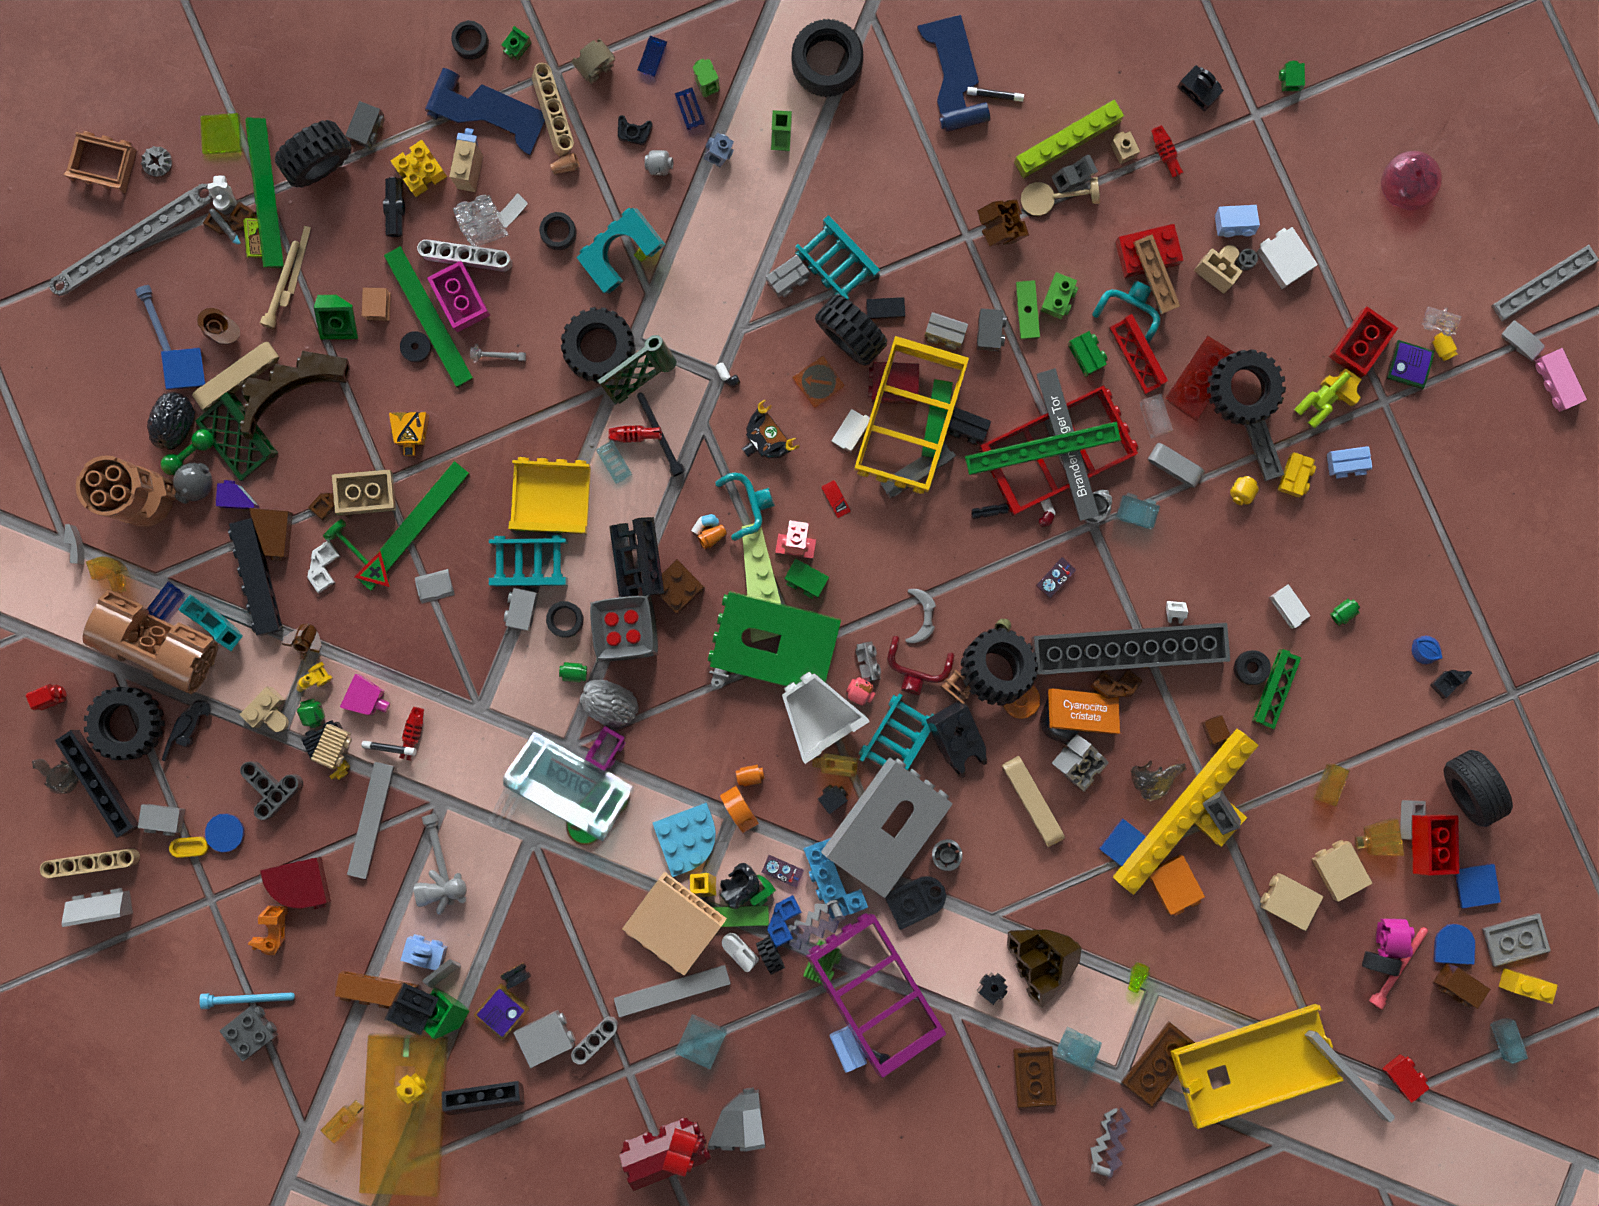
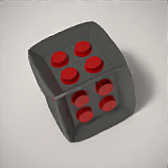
(623, 628)

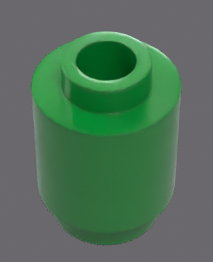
(1345, 612)
(573, 672)

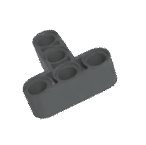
(273, 787)

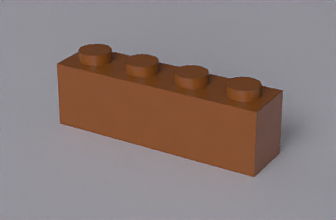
(368, 989)

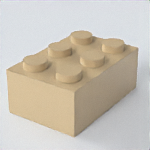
(364, 492)

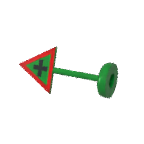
(374, 570)

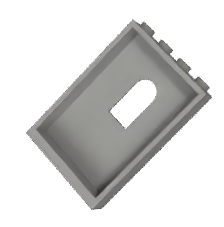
(867, 849)

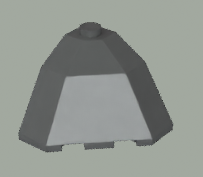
(740, 1124)

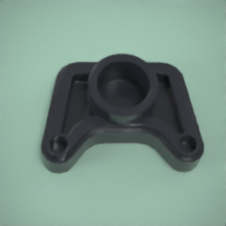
(633, 133)

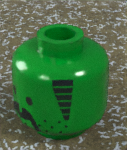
(311, 713)

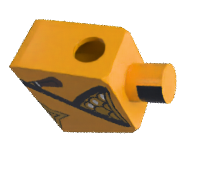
(409, 430)

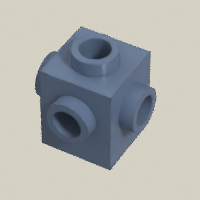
(718, 149)

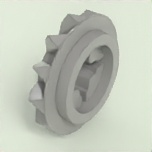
(165, 161)

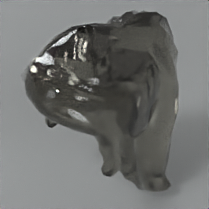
(1155, 784)

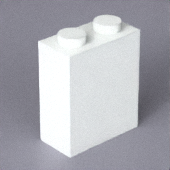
(1286, 257)

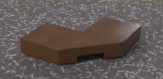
(235, 220)
(324, 505)
(1111, 688)

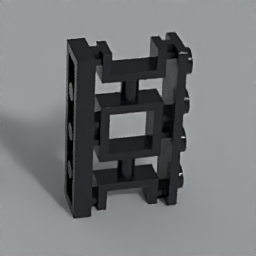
(647, 558)

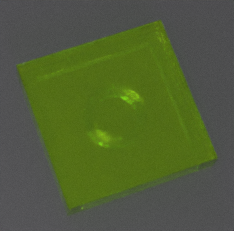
(221, 133)

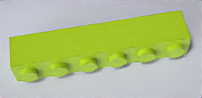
(1068, 139)

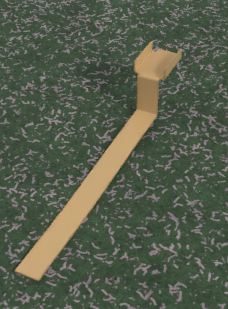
(284, 297)

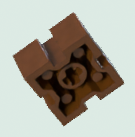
(1002, 222)

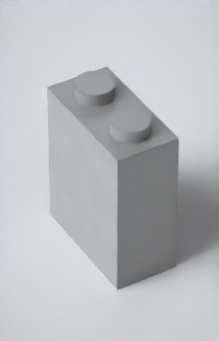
(545, 1038)

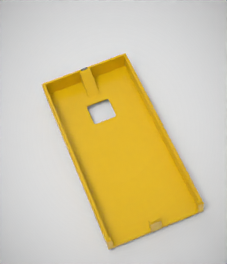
(1263, 1062)

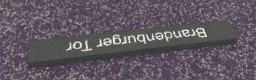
(1072, 461)

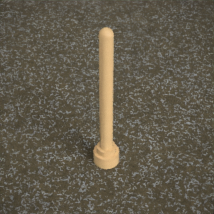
(269, 319)

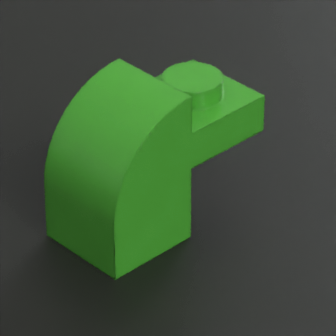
(781, 130)

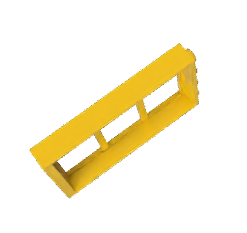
(930, 354)

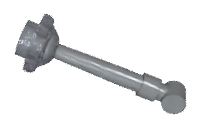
(476, 353)

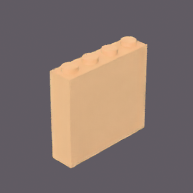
(674, 923)

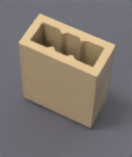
(466, 165)
(1341, 870)
(1291, 901)

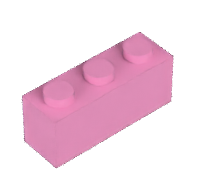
(1560, 380)

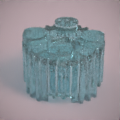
(1079, 1047)

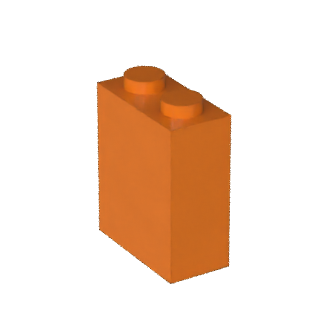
(1176, 885)

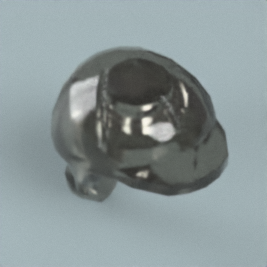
(60, 778)

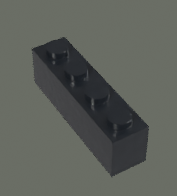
(483, 1098)

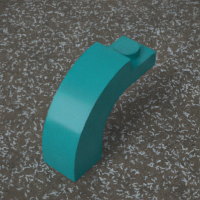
(217, 625)

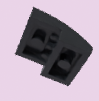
(411, 1009)

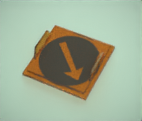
(818, 381)

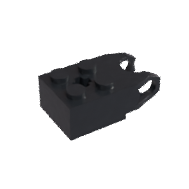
(957, 736)

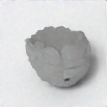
(609, 703)

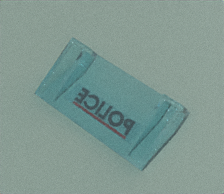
(567, 786)

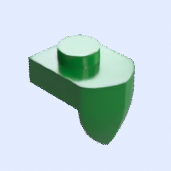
(761, 897)

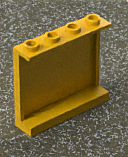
(550, 496)

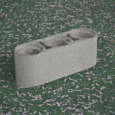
(1176, 465)
(589, 1048)

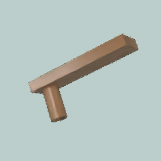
(1156, 274)

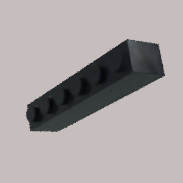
(256, 578)
(97, 783)

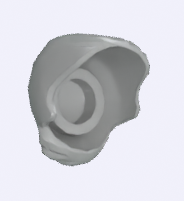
(1103, 503)

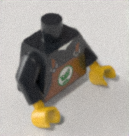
(766, 436)

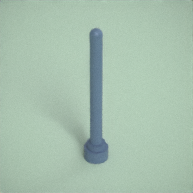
(144, 293)

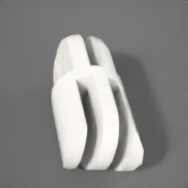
(739, 951)

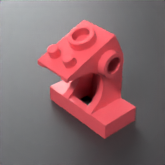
(796, 541)

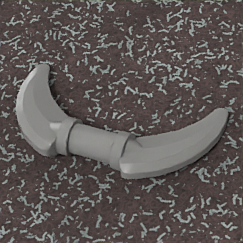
(927, 628)

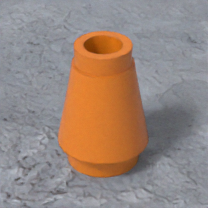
(711, 536)

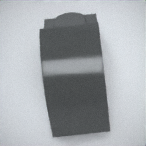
(1074, 175)

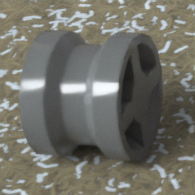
(1247, 255)

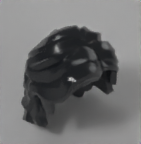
(741, 886)

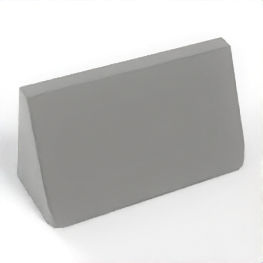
(1408, 809)

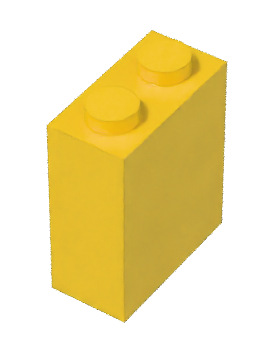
(1528, 986)

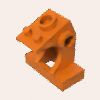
(274, 920)

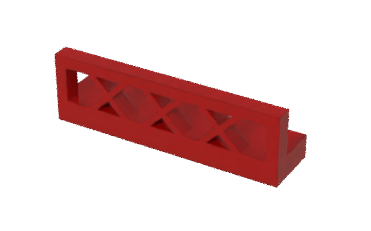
(1144, 350)

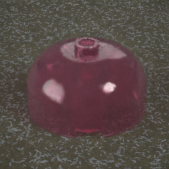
(1403, 186)

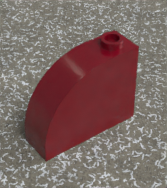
(298, 884)

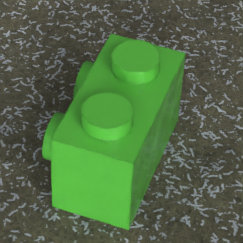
(1059, 295)

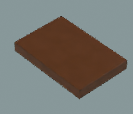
(1034, 1076)

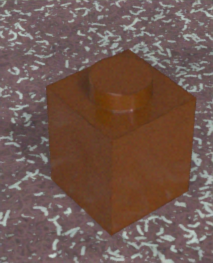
(1216, 730)

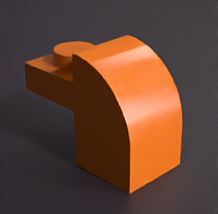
(739, 809)

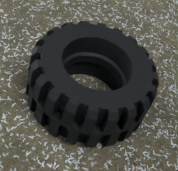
(313, 153)
(580, 327)
(851, 329)
(1270, 383)
(1017, 654)
(99, 723)

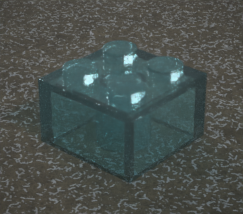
(701, 1041)

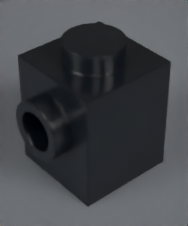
(833, 797)

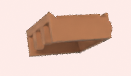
(125, 168)

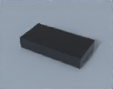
(886, 308)

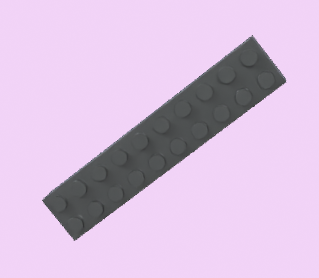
(1131, 648)

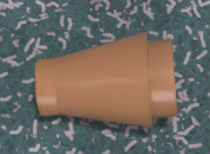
(565, 164)

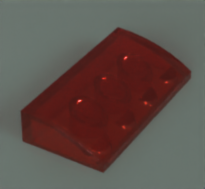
(1190, 389)

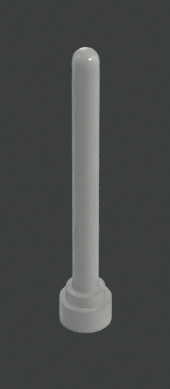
(431, 822)

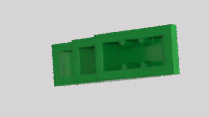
(936, 416)

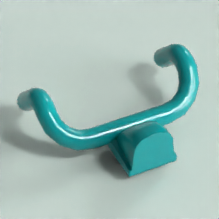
(1137, 297)
(758, 500)

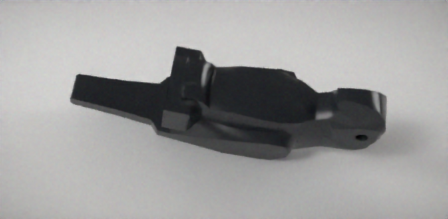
(186, 726)

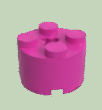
(1394, 938)

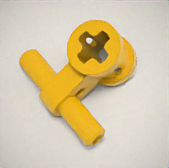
(317, 675)

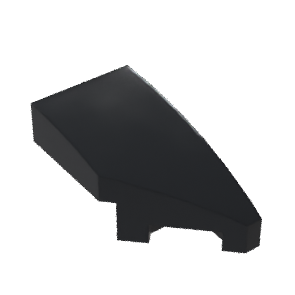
(1449, 681)

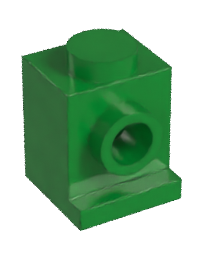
(522, 45)

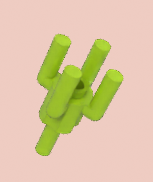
(1322, 400)

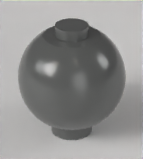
(192, 482)

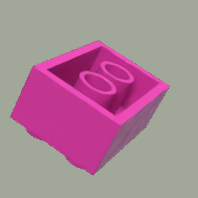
(458, 296)

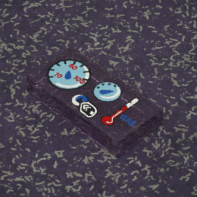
(1056, 577)
(782, 870)

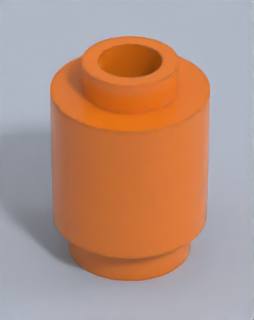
(749, 775)

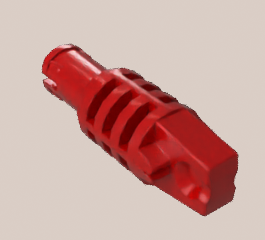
(1166, 150)
(633, 433)
(412, 729)

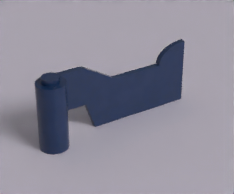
(958, 73)
(485, 105)

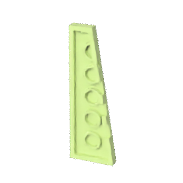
(759, 575)

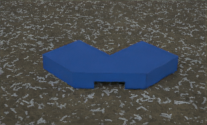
(782, 912)

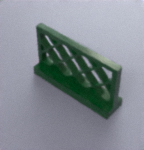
(261, 442)

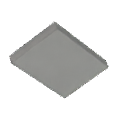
(1516, 940)

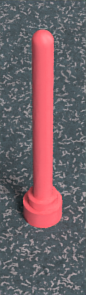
(1380, 998)

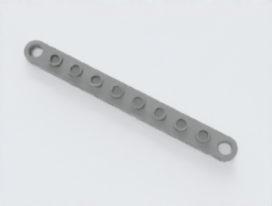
(130, 240)

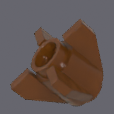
(303, 639)

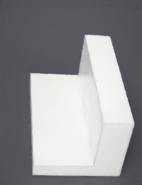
(851, 430)
(1289, 606)

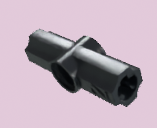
(394, 206)

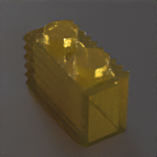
(1331, 784)

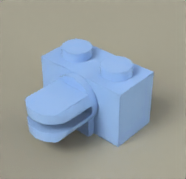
(423, 952)

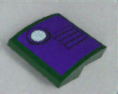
(1410, 364)

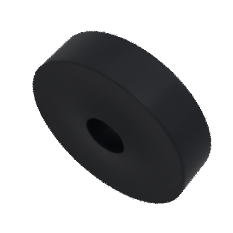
(423, 350)

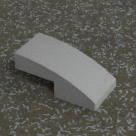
(1523, 340)
(73, 538)

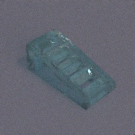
(606, 447)

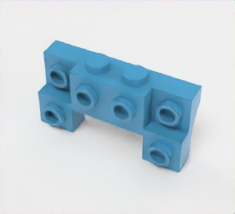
(829, 882)

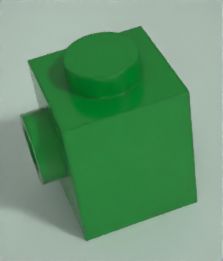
(1292, 76)

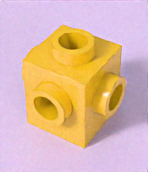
(417, 1085)

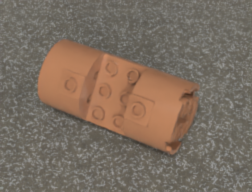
(124, 491)
(129, 632)

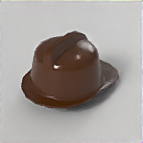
(218, 326)

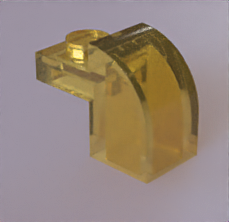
(108, 568)

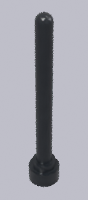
(675, 466)

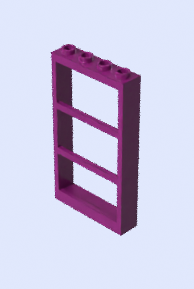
(911, 1050)

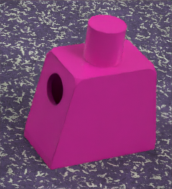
(364, 697)

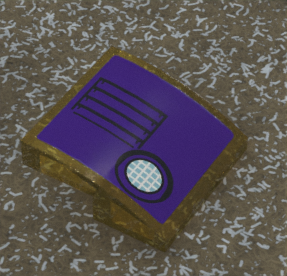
(501, 1011)

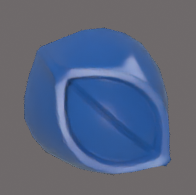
(1426, 650)

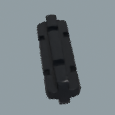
(990, 511)

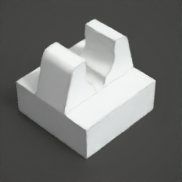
(1176, 609)

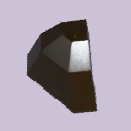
(1044, 960)

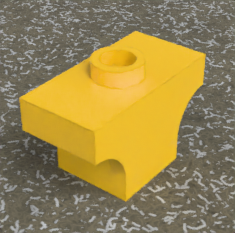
(1348, 391)

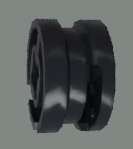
(515, 976)

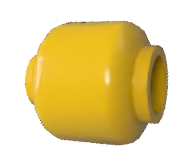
(1244, 490)

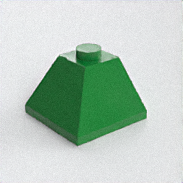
(335, 318)
(447, 1015)

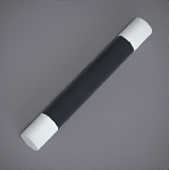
(995, 94)
(389, 748)

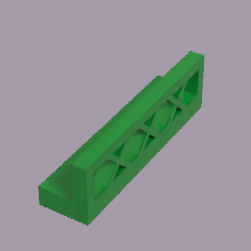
(1272, 687)

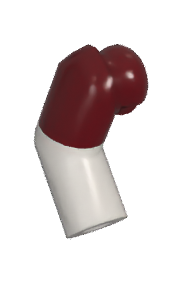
(1049, 514)

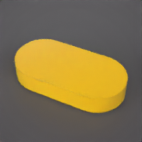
(188, 847)

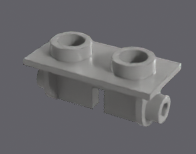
(867, 653)
(718, 678)

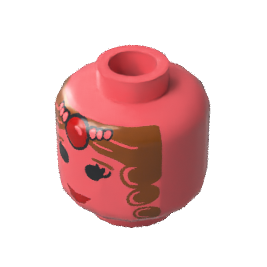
(860, 691)

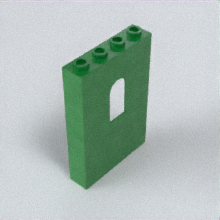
(804, 644)

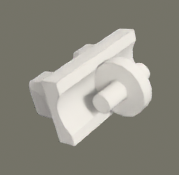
(221, 193)

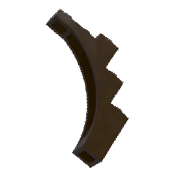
(283, 379)

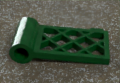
(659, 357)

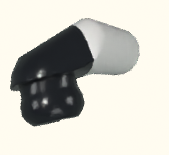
(725, 376)

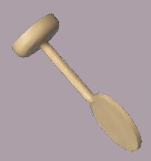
(1039, 197)

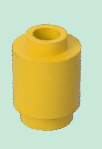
(1444, 346)

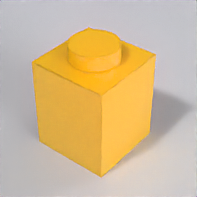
(703, 884)

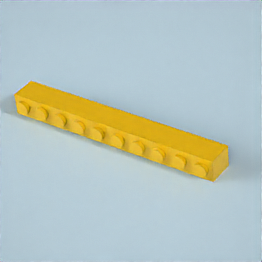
(1185, 811)

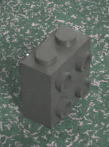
(249, 1032)

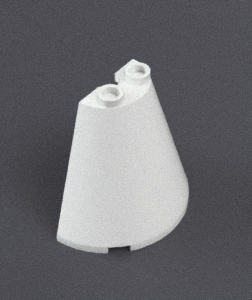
(819, 715)

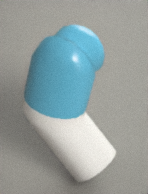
(703, 521)

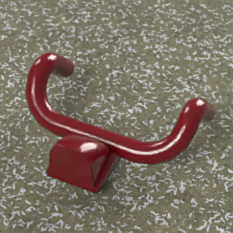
(914, 679)

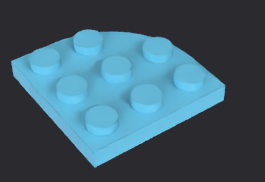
(686, 838)

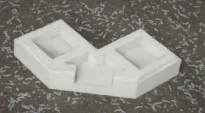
(321, 558)

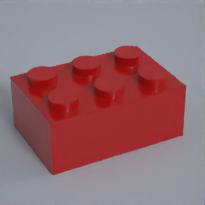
(1166, 242)
(1363, 342)
(1435, 844)

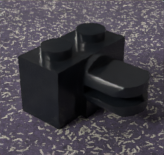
(1201, 87)

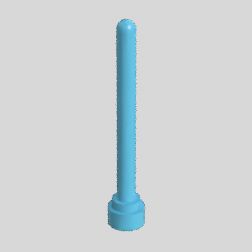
(208, 1001)

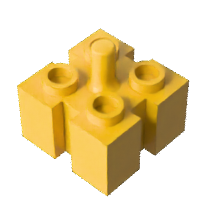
(418, 168)

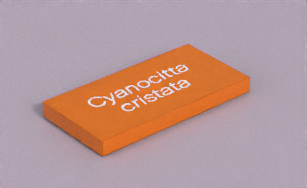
(1083, 712)

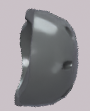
(947, 855)

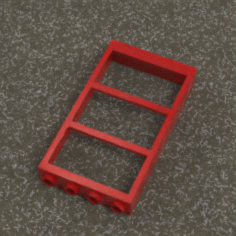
(1114, 415)

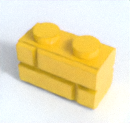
(1296, 475)

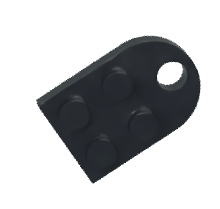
(913, 901)

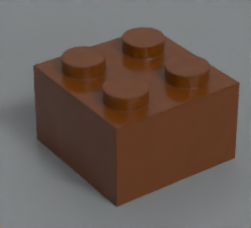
(679, 586)
(1464, 987)

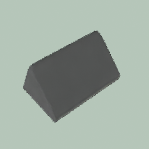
(1222, 813)

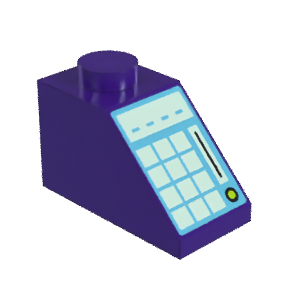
(233, 496)

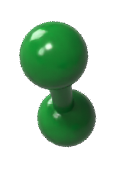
(201, 440)

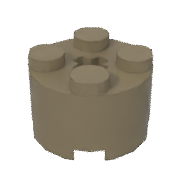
(594, 60)

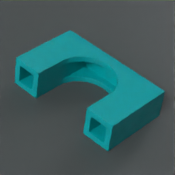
(595, 257)

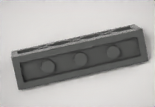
(917, 471)

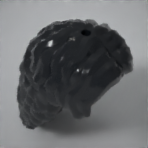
(170, 420)

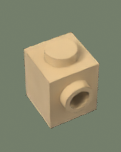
(1124, 147)

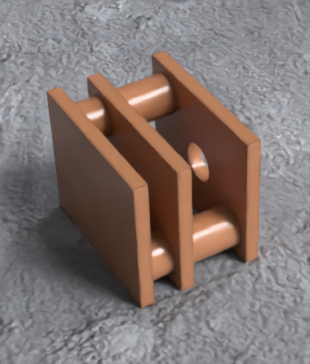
(376, 304)
(950, 683)

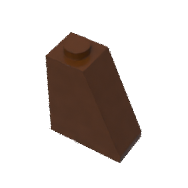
(273, 531)

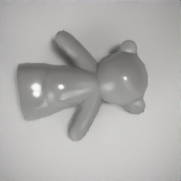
(428, 893)

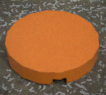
(1025, 705)

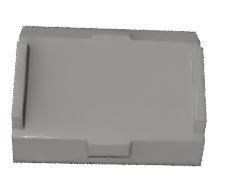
(434, 586)
(441, 973)

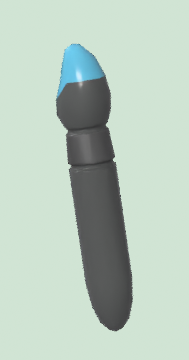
(225, 227)

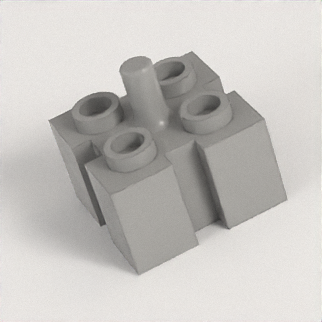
(1080, 762)

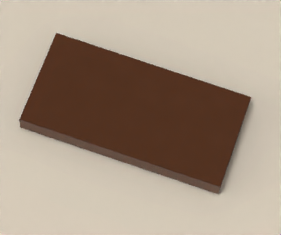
(1156, 1067)

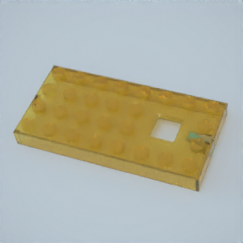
(402, 1140)

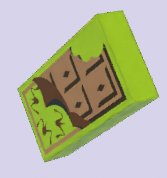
(252, 238)

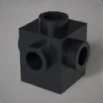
(998, 992)

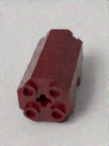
(645, 1155)

